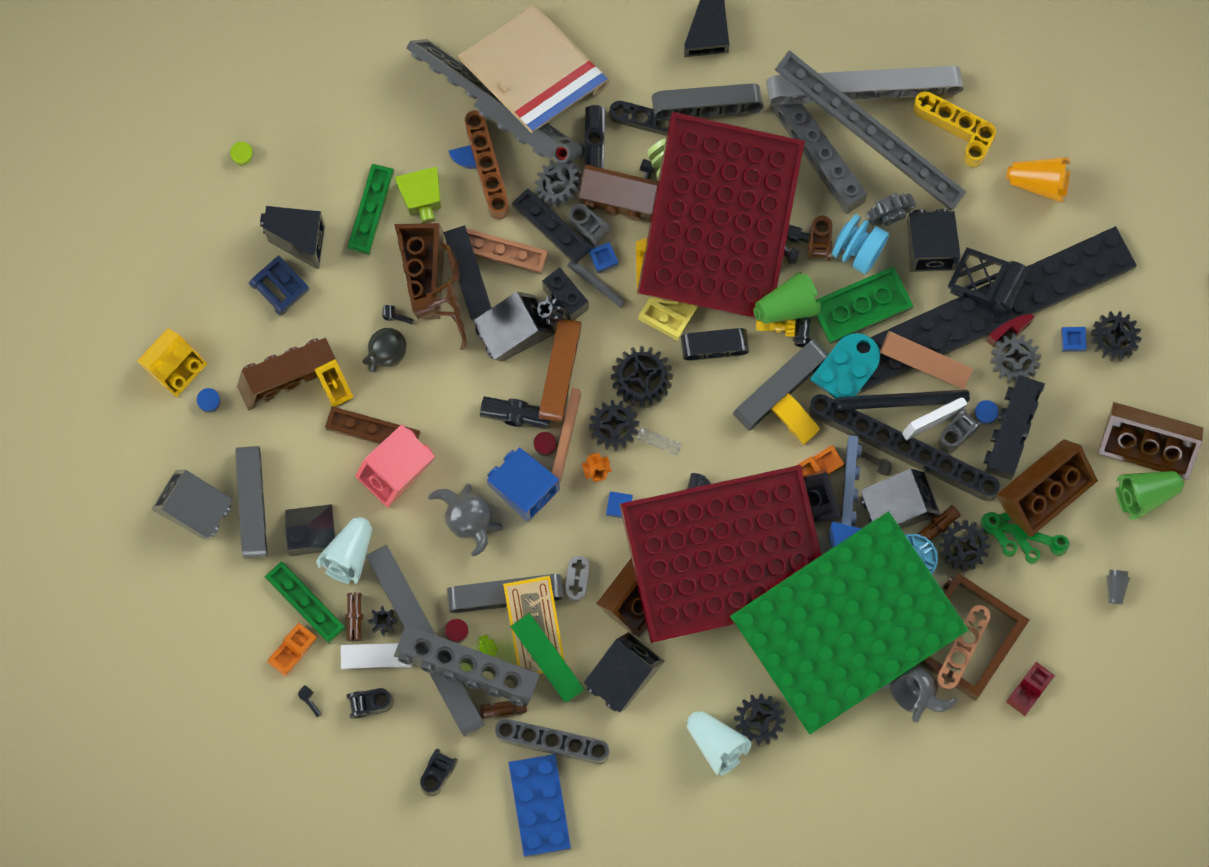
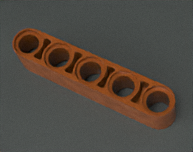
(490, 174)
(560, 370)

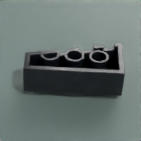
(1014, 427)

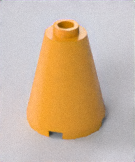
(1041, 177)

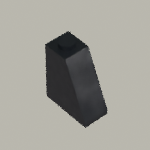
(708, 30)

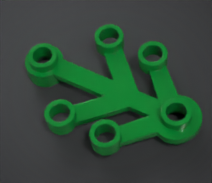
(1021, 537)

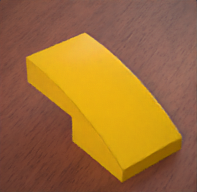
(796, 419)

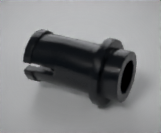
(802, 332)

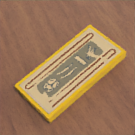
(535, 597)

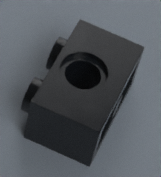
(560, 286)

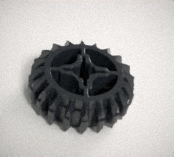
(633, 379)

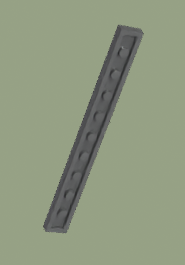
(870, 130)

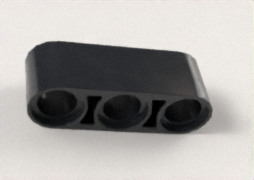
(714, 344)

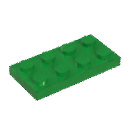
(863, 305)

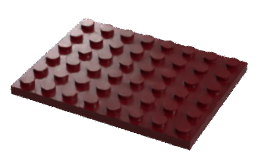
(720, 215)
(717, 548)

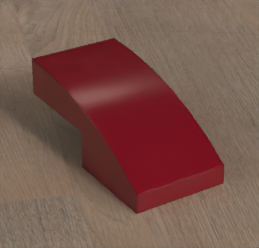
(1013, 326)
(1030, 688)

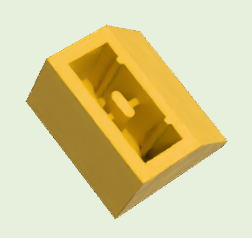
(172, 362)

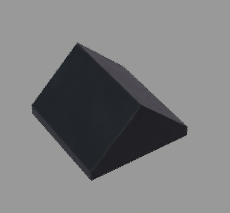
(821, 496)

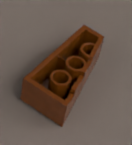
(421, 259)
(283, 371)

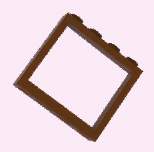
(1021, 622)

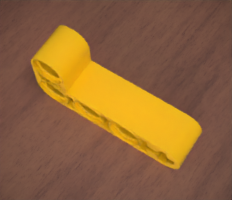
(952, 125)

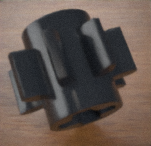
(550, 311)
(382, 627)

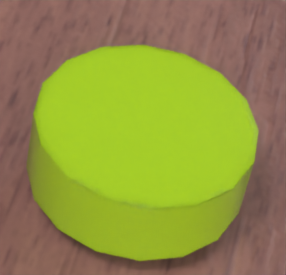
(241, 153)

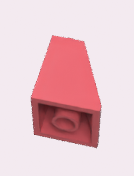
(394, 465)

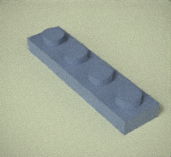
(852, 473)

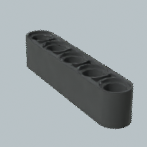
(708, 101)
(784, 381)
(251, 502)
(490, 594)
(543, 733)

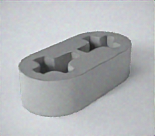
(571, 578)

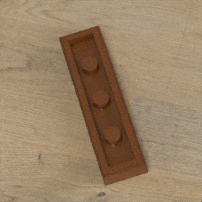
(361, 426)

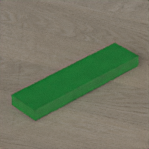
(370, 209)
(305, 602)
(547, 657)

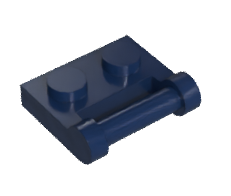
(285, 280)

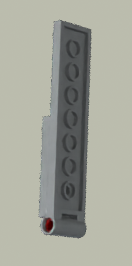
(546, 140)

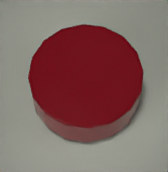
(544, 443)
(456, 630)

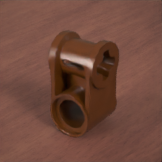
(820, 243)

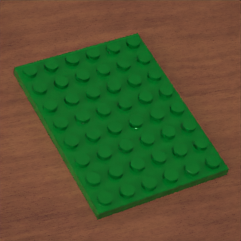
(849, 622)

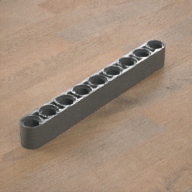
(410, 613)

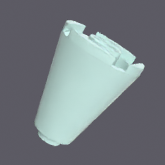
(347, 552)
(717, 742)

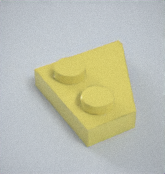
(667, 316)

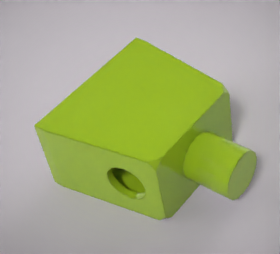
(420, 192)

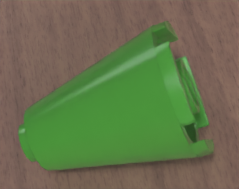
(789, 301)
(1146, 491)

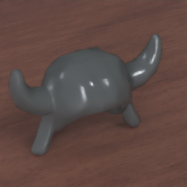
(467, 516)
(917, 691)

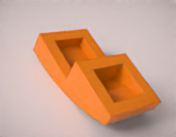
(826, 459)
(292, 649)

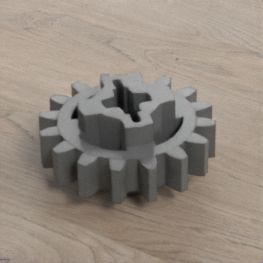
(558, 182)
(891, 209)
(1023, 356)

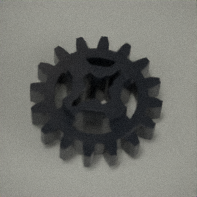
(1106, 335)
(604, 425)
(960, 553)
(773, 714)

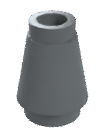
(1117, 585)

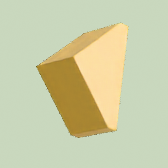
(333, 383)

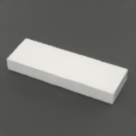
(934, 418)
(370, 657)

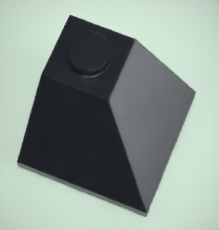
(309, 529)

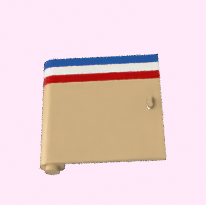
(533, 68)

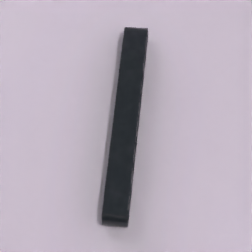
(910, 457)

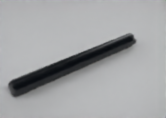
(900, 399)

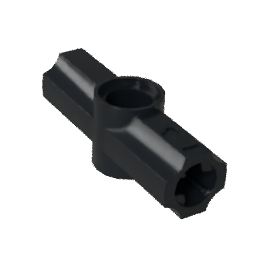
(594, 128)
(512, 412)

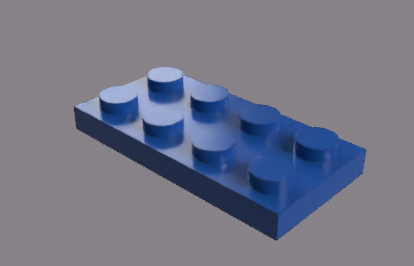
(539, 805)

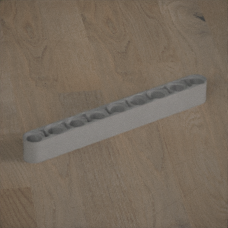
(875, 84)

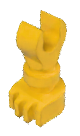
(788, 327)

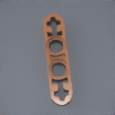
(965, 648)

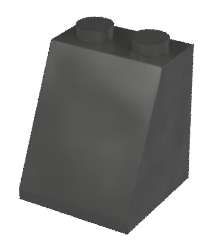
(192, 504)

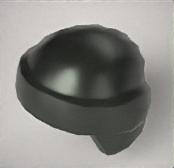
(385, 349)

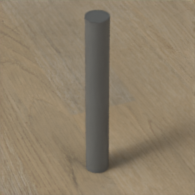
(596, 283)

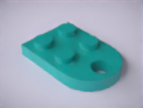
(847, 369)

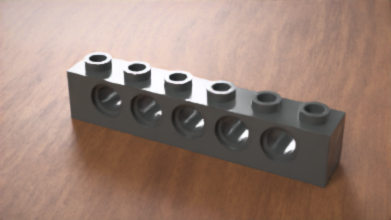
(821, 155)
(479, 662)

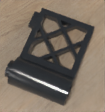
(1006, 282)

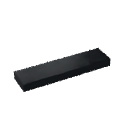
(551, 226)
(470, 275)

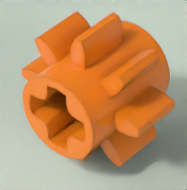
(596, 467)

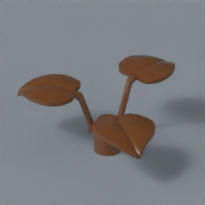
(429, 305)

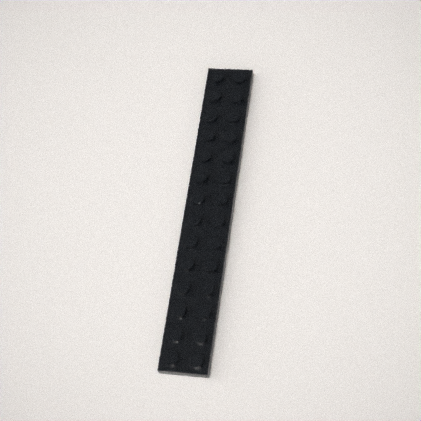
(971, 319)

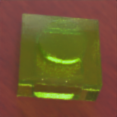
(487, 646)

